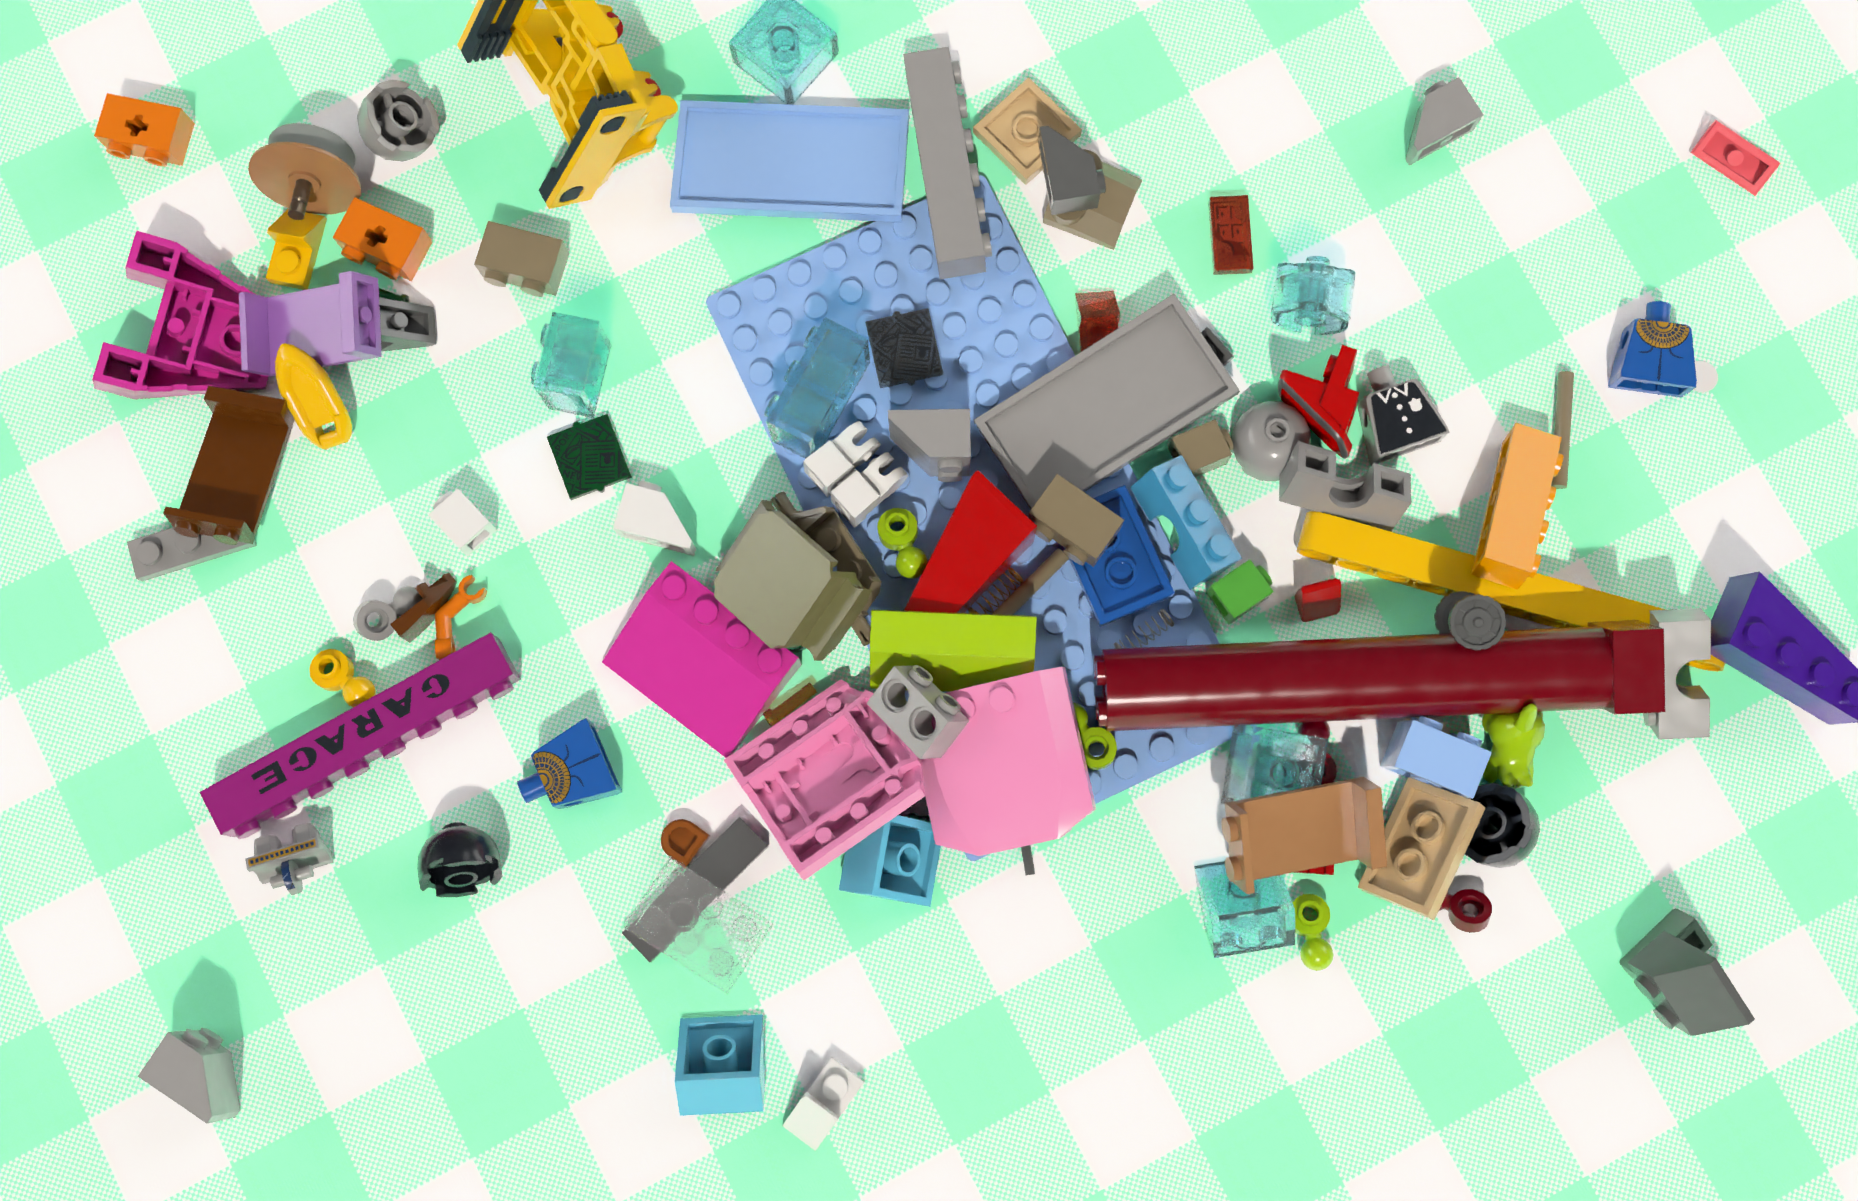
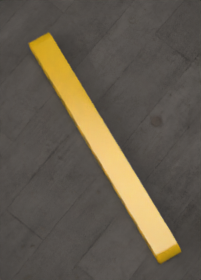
(1449, 571)

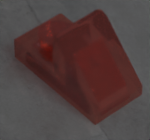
(1096, 316)

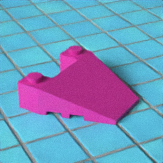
(193, 333)

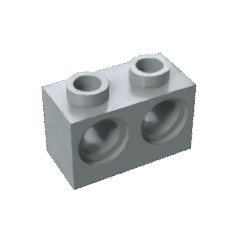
(913, 718)

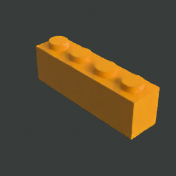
(1518, 507)

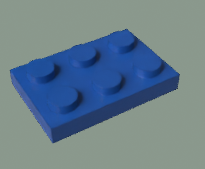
(1128, 571)

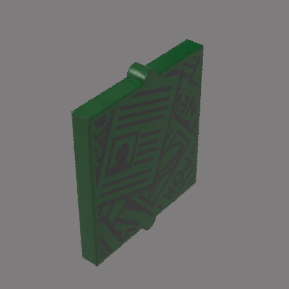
(589, 457)

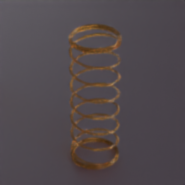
(1012, 572)

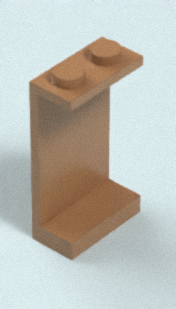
(1304, 830)

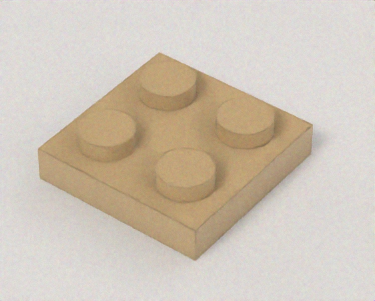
(1014, 126)

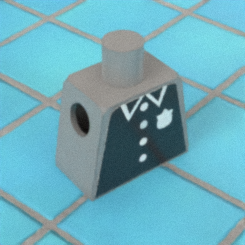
(1398, 417)

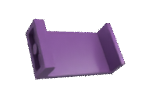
(327, 322)

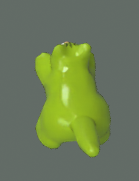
(1514, 746)

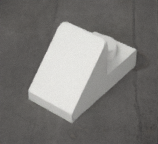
(823, 1103)

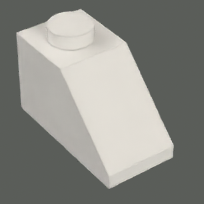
(650, 519)

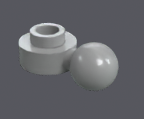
(402, 601)

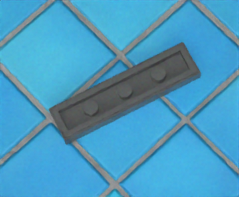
(718, 864)

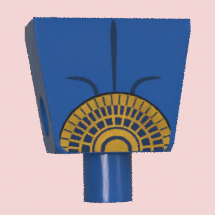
(1655, 355)
(571, 769)

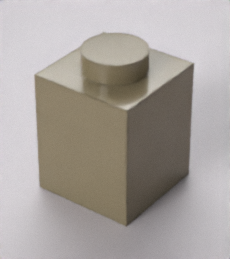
(1203, 447)

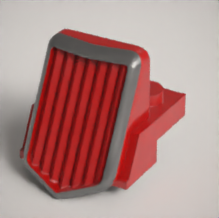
(1325, 404)

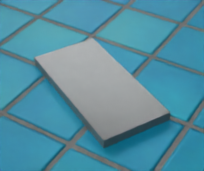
(1108, 403)

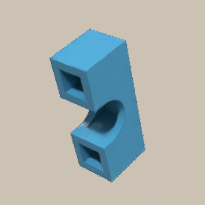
(1203, 542)

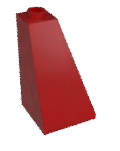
(974, 550)

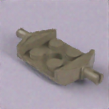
(832, 535)

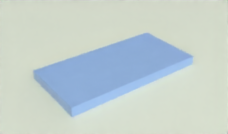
(790, 161)

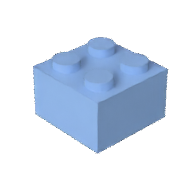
(1436, 758)

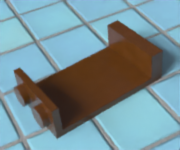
(234, 467)

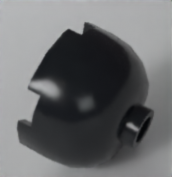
(1506, 829)
(458, 860)

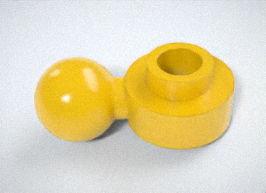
(341, 677)

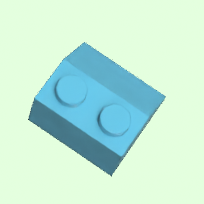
(894, 863)
(720, 1065)

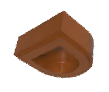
(683, 840)

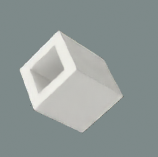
(461, 521)

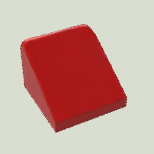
(1319, 600)

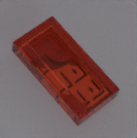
(1230, 235)

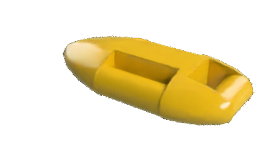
(311, 397)

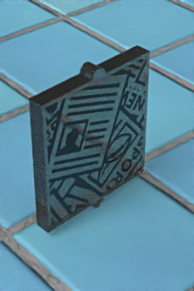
(904, 348)

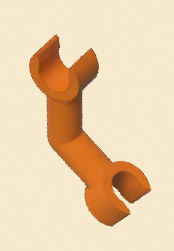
(444, 638)

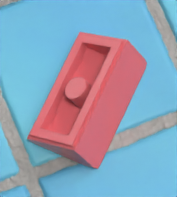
(1735, 157)

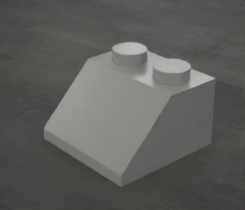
(934, 440)
(195, 1074)

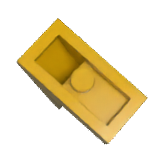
(295, 249)

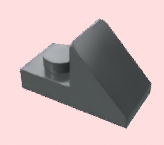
(406, 325)

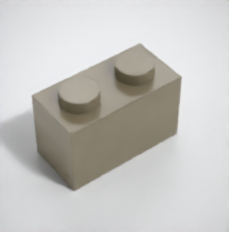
(521, 259)
(1074, 521)

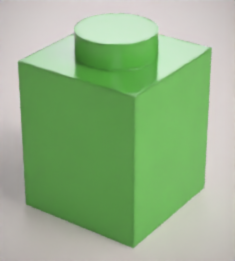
(1240, 591)

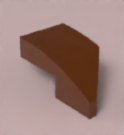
(422, 614)

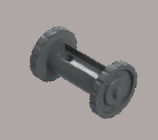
(1471, 619)

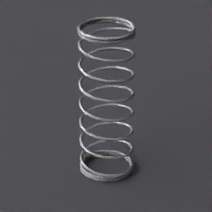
(1117, 646)

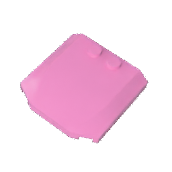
(1012, 770)
(827, 776)

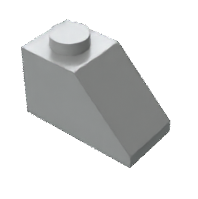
(1442, 118)

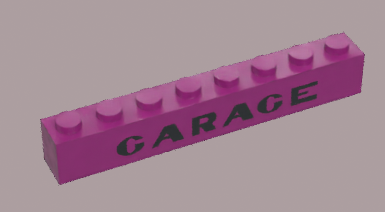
(359, 737)

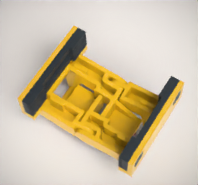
(598, 126)

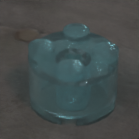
(1313, 296)

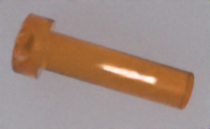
(789, 705)

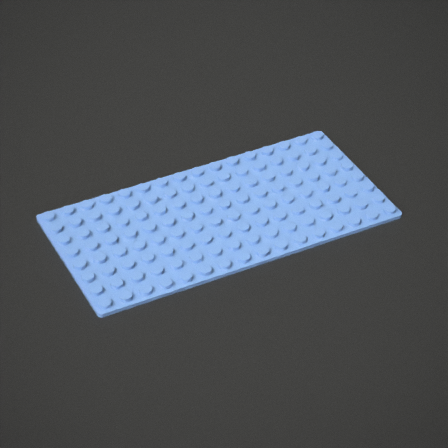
(992, 342)

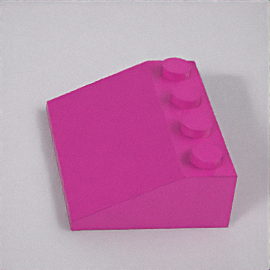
(699, 661)

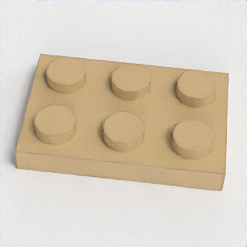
(1423, 847)

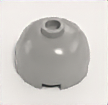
(397, 121)
(1267, 437)

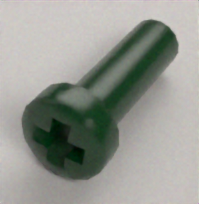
(389, 295)

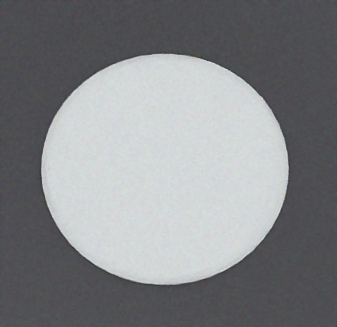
(1706, 376)

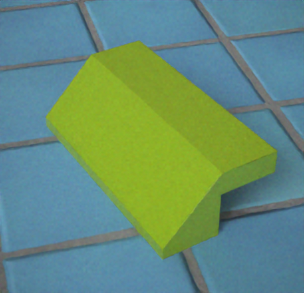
(952, 647)

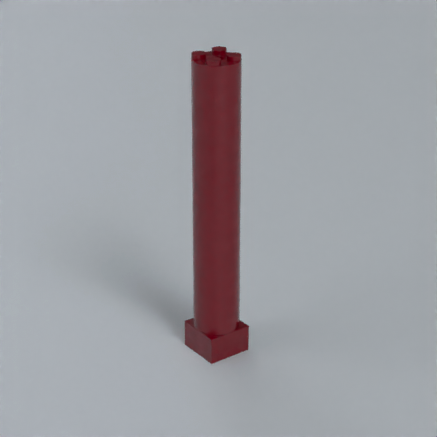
(1382, 677)

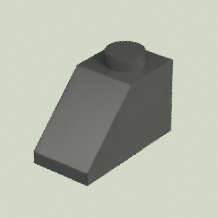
(1069, 174)

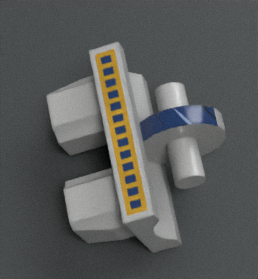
(290, 863)

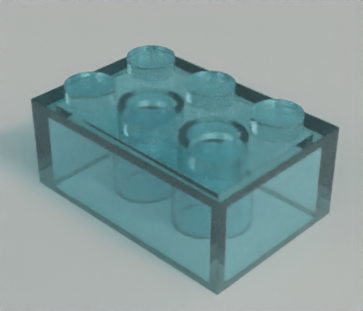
(817, 388)

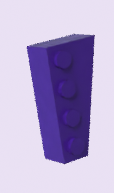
(1782, 650)

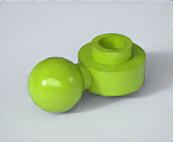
(910, 559)
(1092, 735)
(1315, 952)

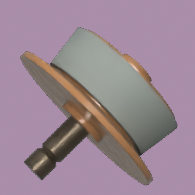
(306, 170)

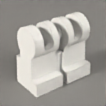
(835, 474)

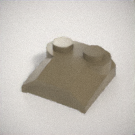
(1103, 223)

